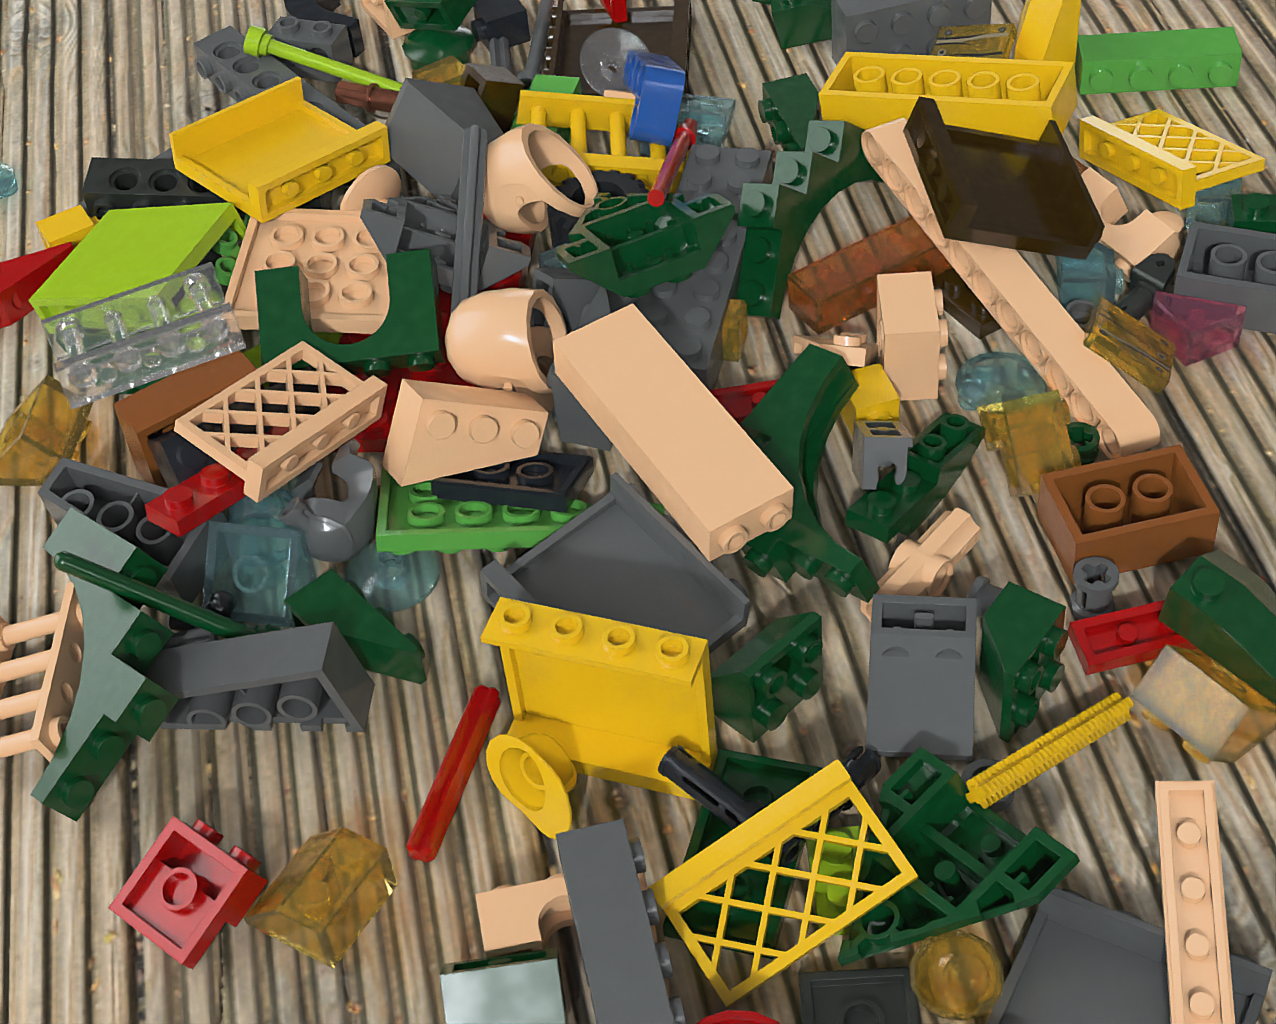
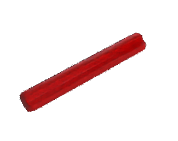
(453, 774)

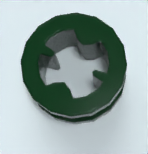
(1088, 438)

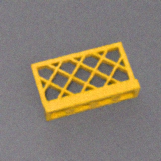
(1164, 155)
(754, 841)

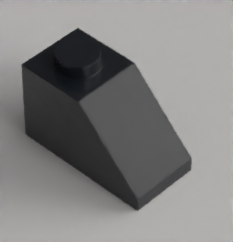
(500, 19)

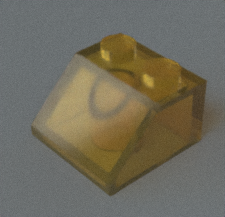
(40, 435)
(1204, 705)
(326, 895)

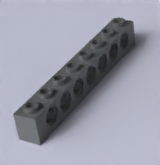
(242, 75)

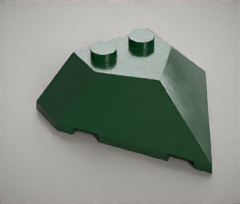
(638, 246)
(964, 857)

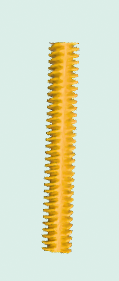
(1048, 750)

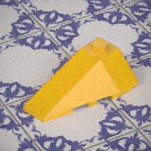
(1048, 30)

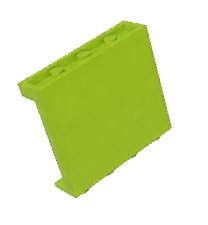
(134, 250)

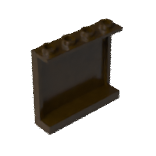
(662, 30)
(1003, 186)

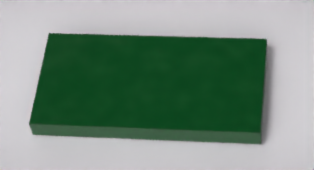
(760, 780)

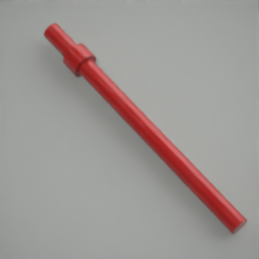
(683, 139)

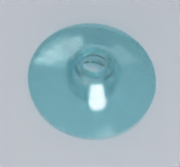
(393, 579)

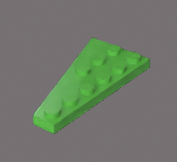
(418, 521)

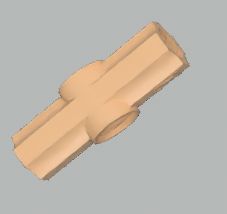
(928, 564)

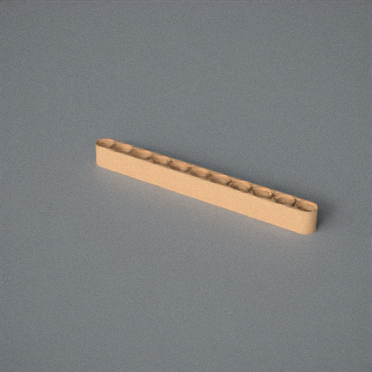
(1023, 310)

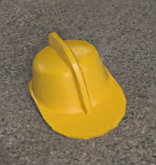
(535, 778)

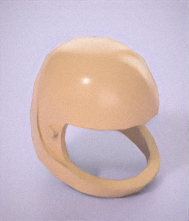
(517, 188)
(492, 338)

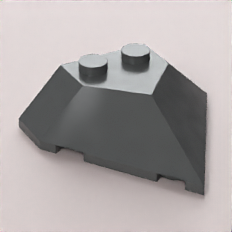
(431, 224)

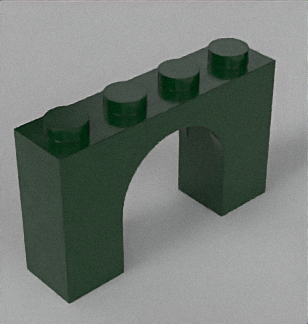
(406, 339)

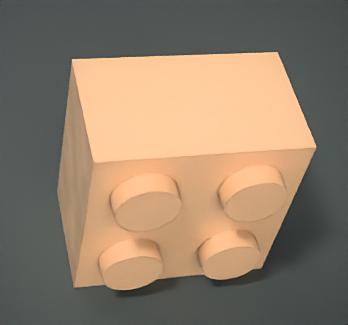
(911, 333)

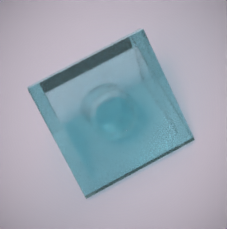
(257, 568)

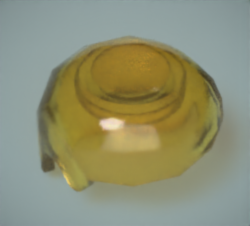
(957, 975)

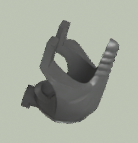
(333, 527)

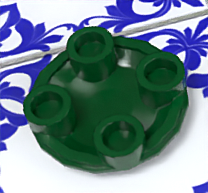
(429, 46)

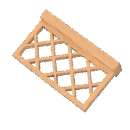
(309, 436)

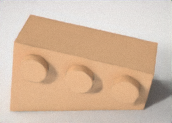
(459, 429)

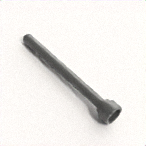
(537, 43)

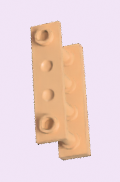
(61, 680)

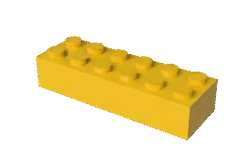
(970, 92)

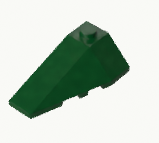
(1227, 617)

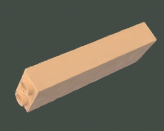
(673, 432)

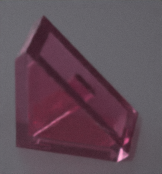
(1196, 325)

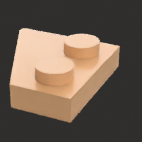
(847, 344)

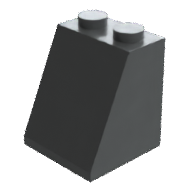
(429, 128)

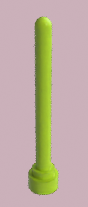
(260, 42)

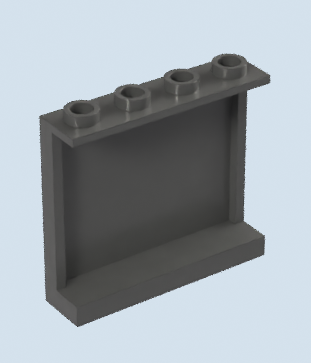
(625, 567)
(1103, 969)

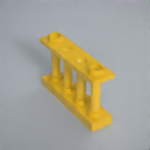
(592, 113)

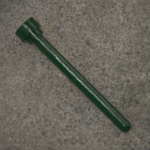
(153, 597)

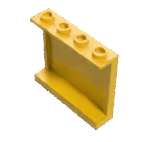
(276, 151)
(606, 690)

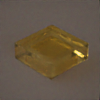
(735, 330)

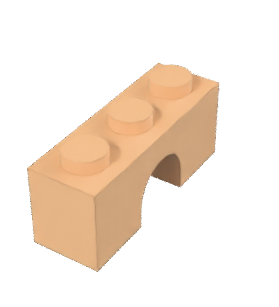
(1133, 240)
(527, 915)

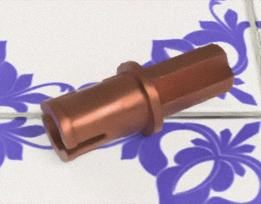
(365, 96)

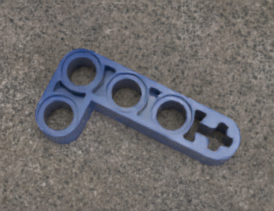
(658, 95)

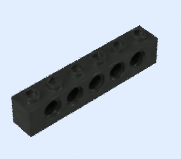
(151, 183)

